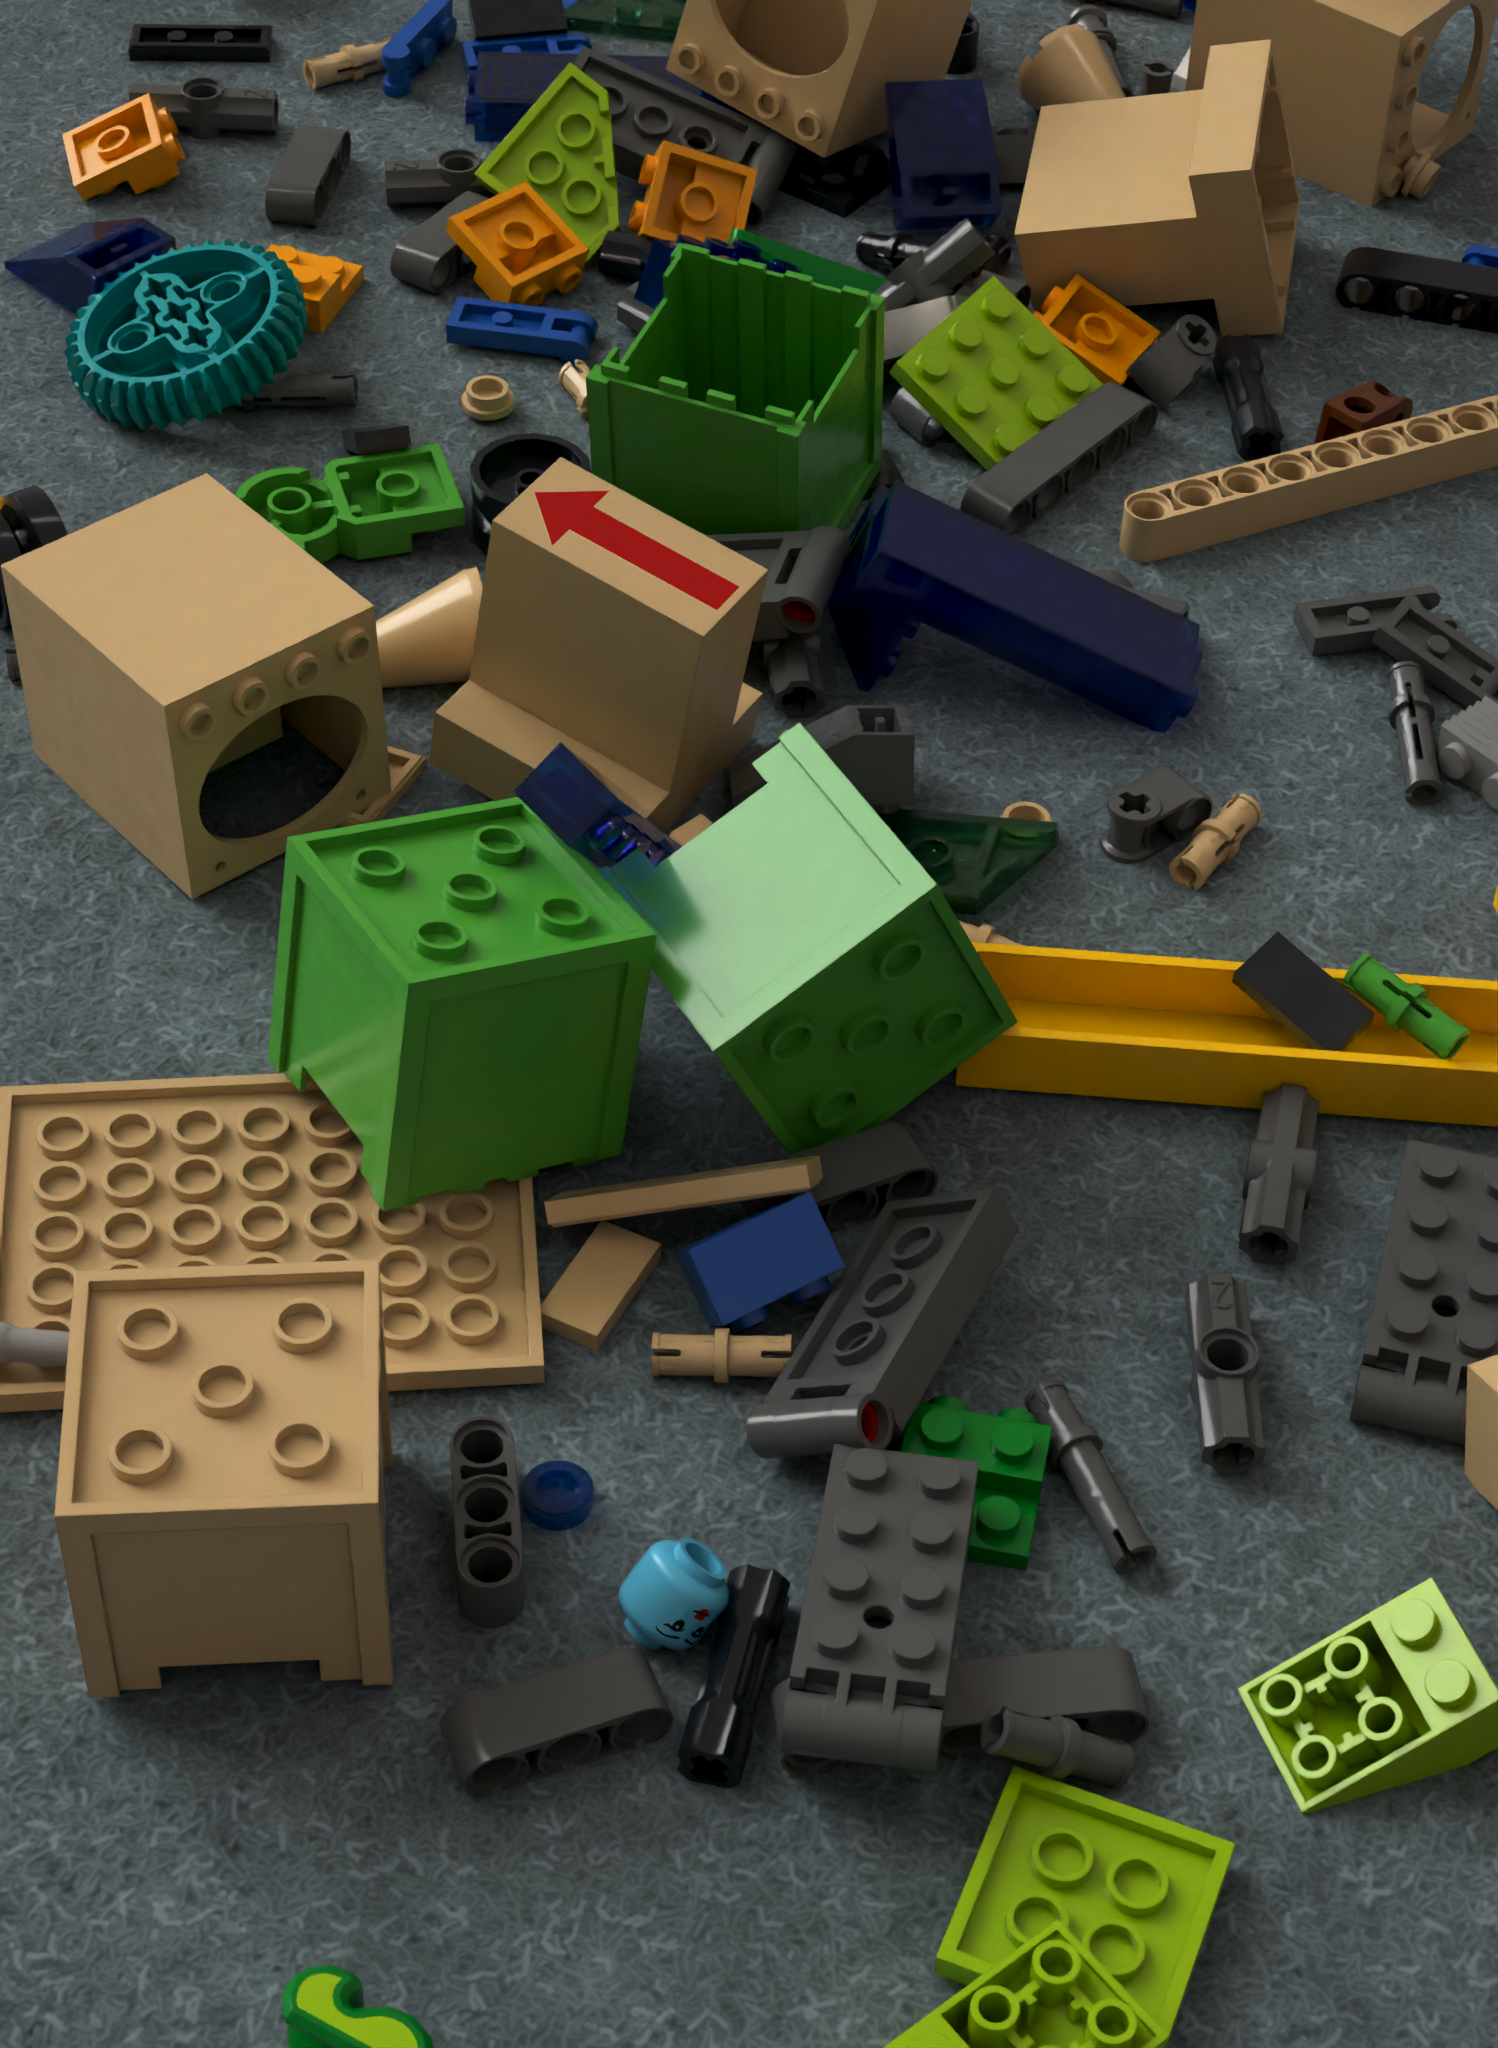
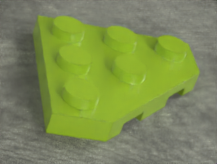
(565, 156)

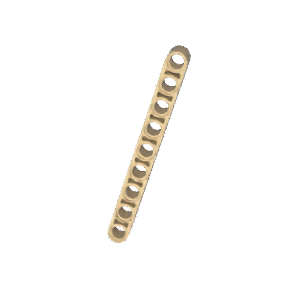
(1310, 481)

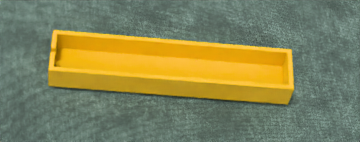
(1196, 1038)

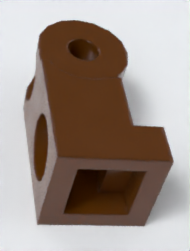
(1361, 410)

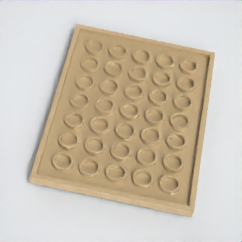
(252, 1178)

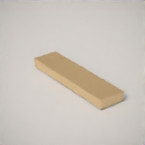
(684, 1191)

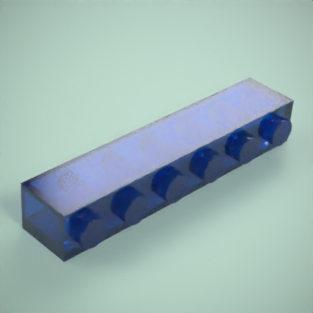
(593, 811)

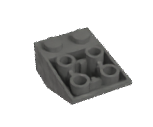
(866, 743)

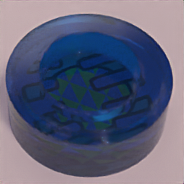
(557, 1495)

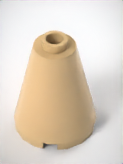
(1067, 70)
(432, 634)

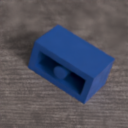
(761, 1261)

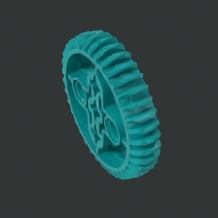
(186, 334)

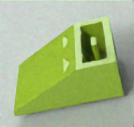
(1378, 1703)
(1039, 1998)

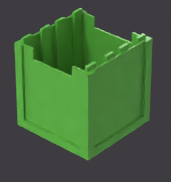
(744, 399)
(814, 952)
(459, 996)

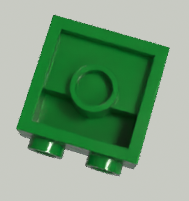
(1010, 1471)

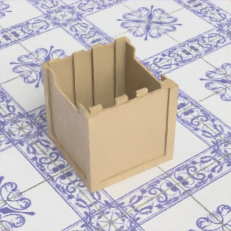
(226, 1470)

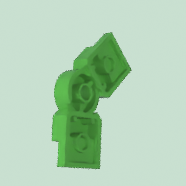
(362, 503)

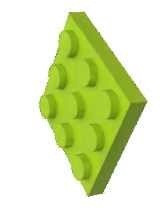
(993, 374)
(1112, 1874)

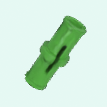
(1406, 1007)

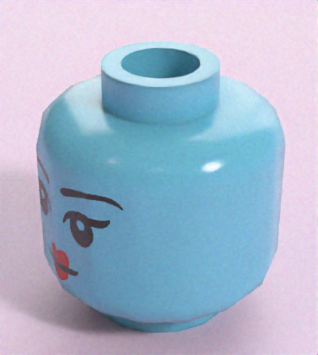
(674, 1594)

